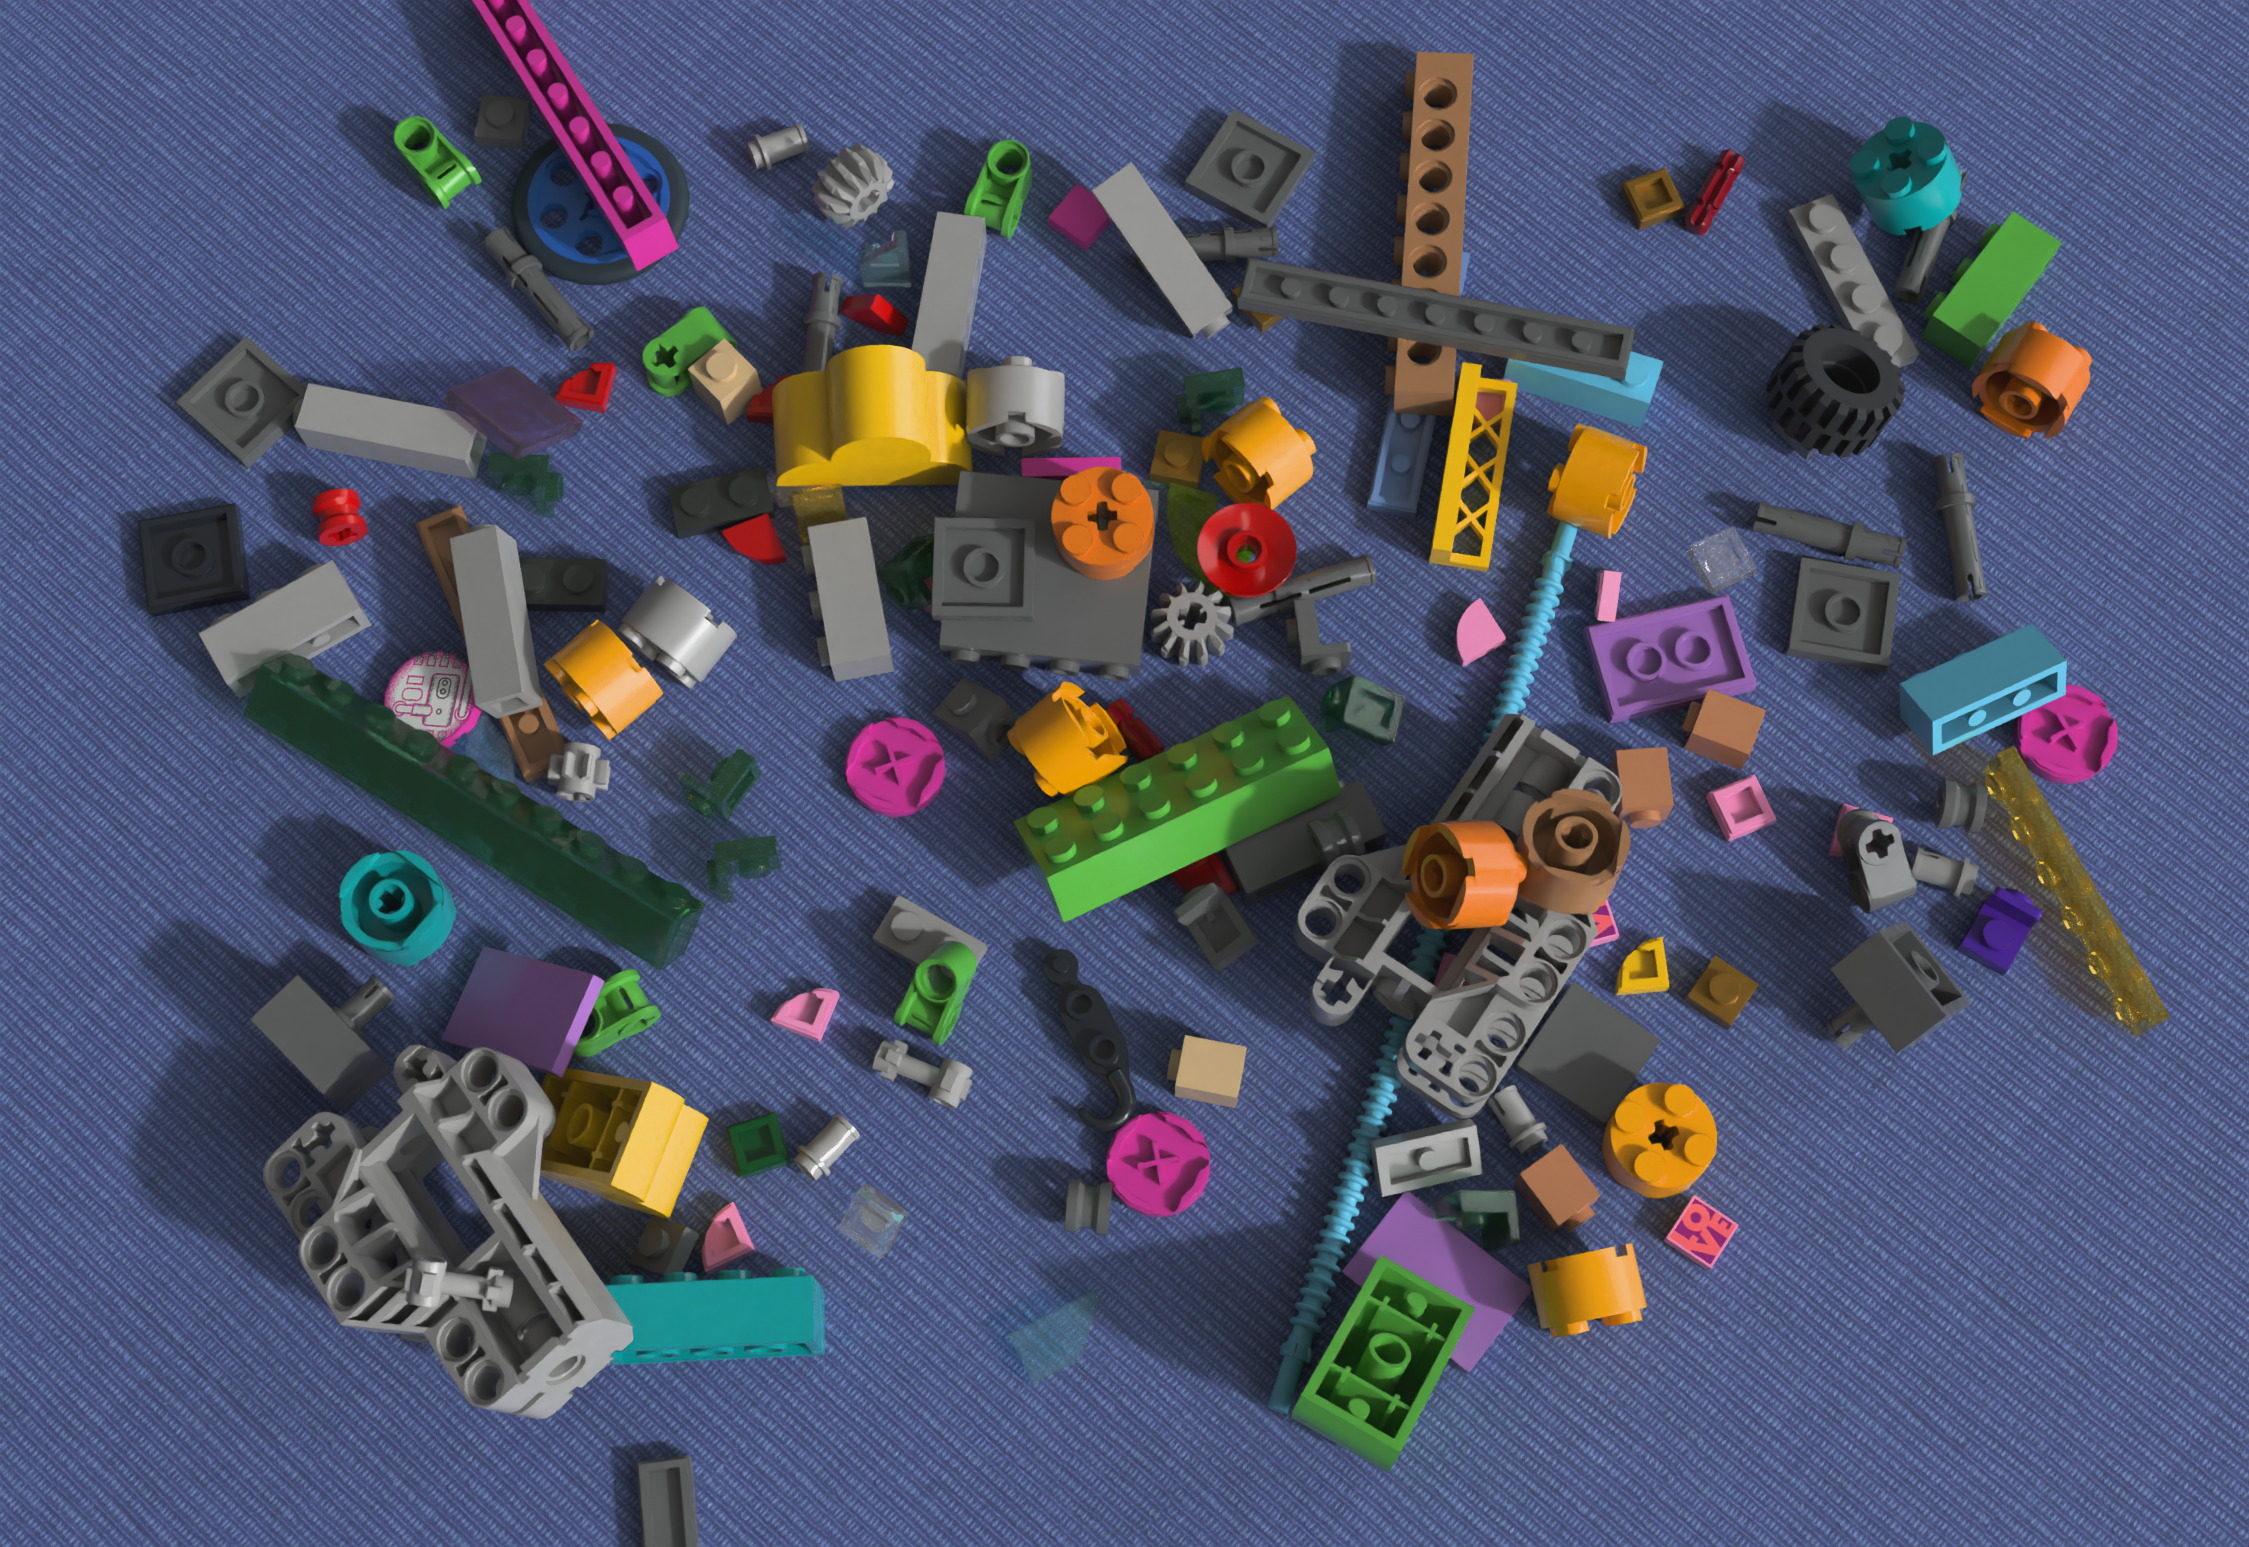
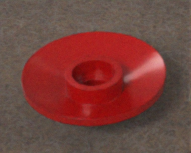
(1250, 529)

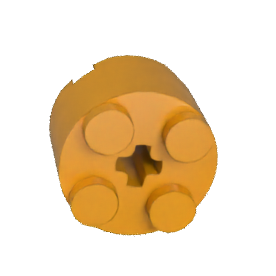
(1259, 455)
(1597, 481)
(603, 679)
(1068, 741)
(1671, 1113)
(1587, 1289)

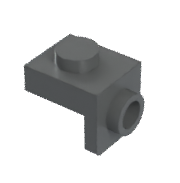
(1303, 633)
(978, 717)
(1216, 924)

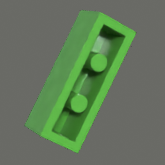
(1989, 288)

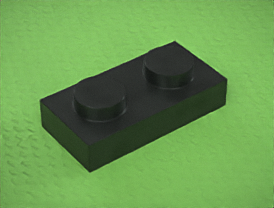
(720, 502)
(565, 584)

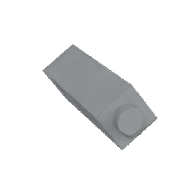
(1163, 252)
(950, 292)
(388, 431)
(495, 621)

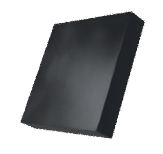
(193, 560)

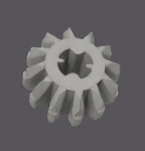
(852, 185)
(1176, 614)

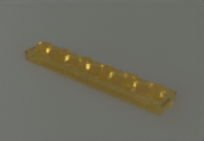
(2081, 903)

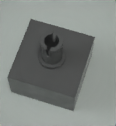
(1895, 989)
(328, 1039)

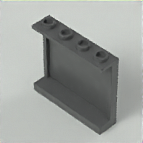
(1076, 618)

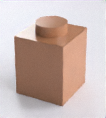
(1722, 728)
(1645, 786)
(1558, 1190)

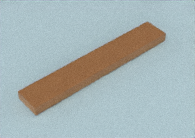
(532, 732)

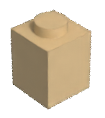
(725, 381)
(1207, 1071)

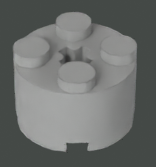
(1015, 408)
(678, 630)

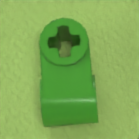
(438, 166)
(1001, 195)
(680, 349)
(933, 998)
(613, 1017)

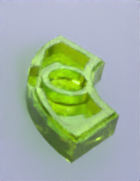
(1186, 515)

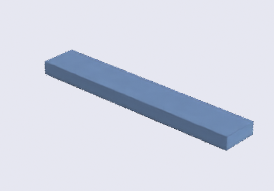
(1404, 450)

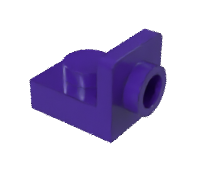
(1999, 929)

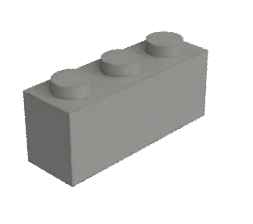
(847, 599)
(295, 619)

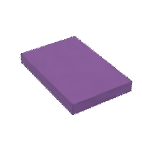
(1668, 658)
(523, 1010)
(1450, 1262)

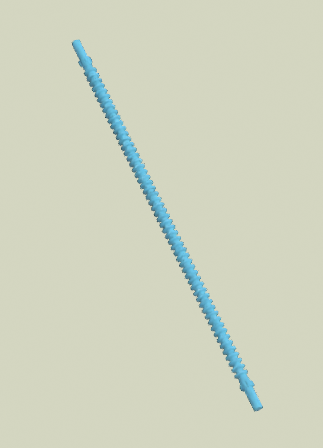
(1298, 1347)

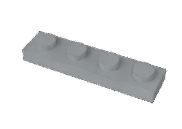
(1849, 277)

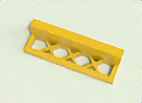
(1454, 469)

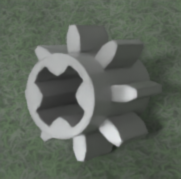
(578, 772)

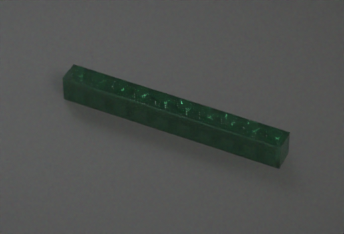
(474, 809)

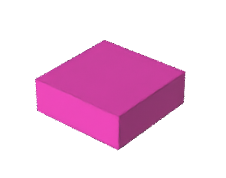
(1079, 218)

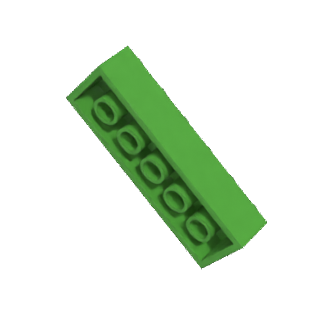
(1177, 807)

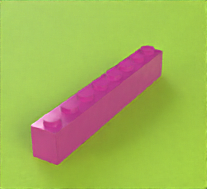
(578, 129)

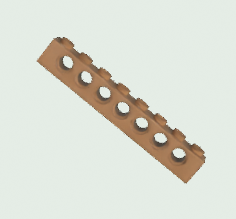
(1447, 82)

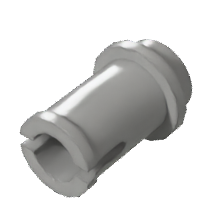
(777, 146)
(1945, 871)
(1518, 1120)
(826, 1147)

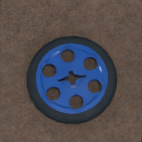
(557, 247)

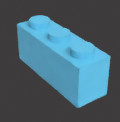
(1601, 395)
(1982, 688)

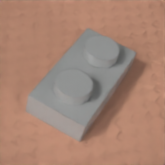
(916, 933)
(1426, 1157)

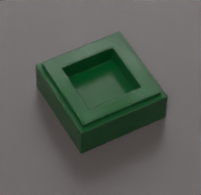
(758, 1145)

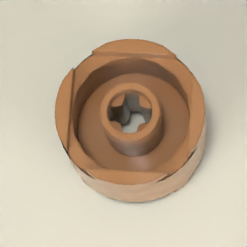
(1571, 851)

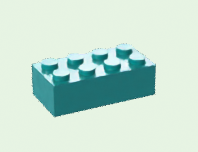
(721, 1317)

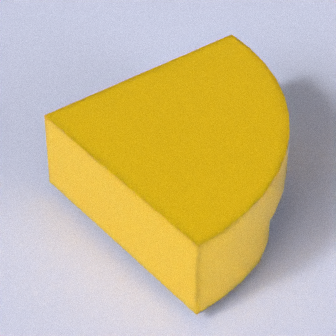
(1644, 970)

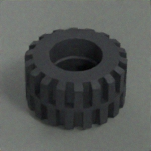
(1835, 390)

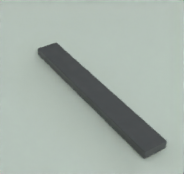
(1436, 318)

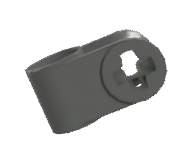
(1874, 860)

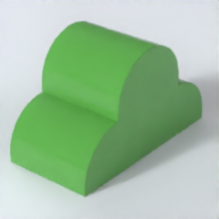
(1383, 1363)

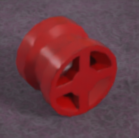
(338, 517)

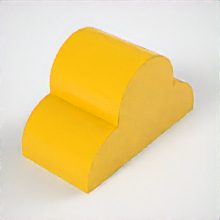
(871, 422)
(620, 1139)

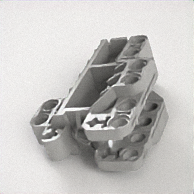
(1499, 1002)
(559, 1311)

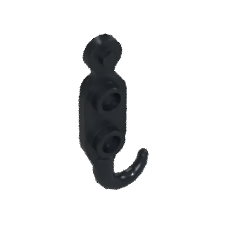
(1094, 1037)

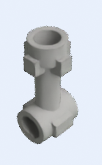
(948, 1083)
(429, 1279)

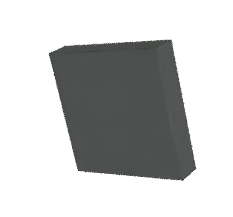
(1249, 171)
(244, 402)
(984, 569)
(1843, 614)
(1587, 1054)

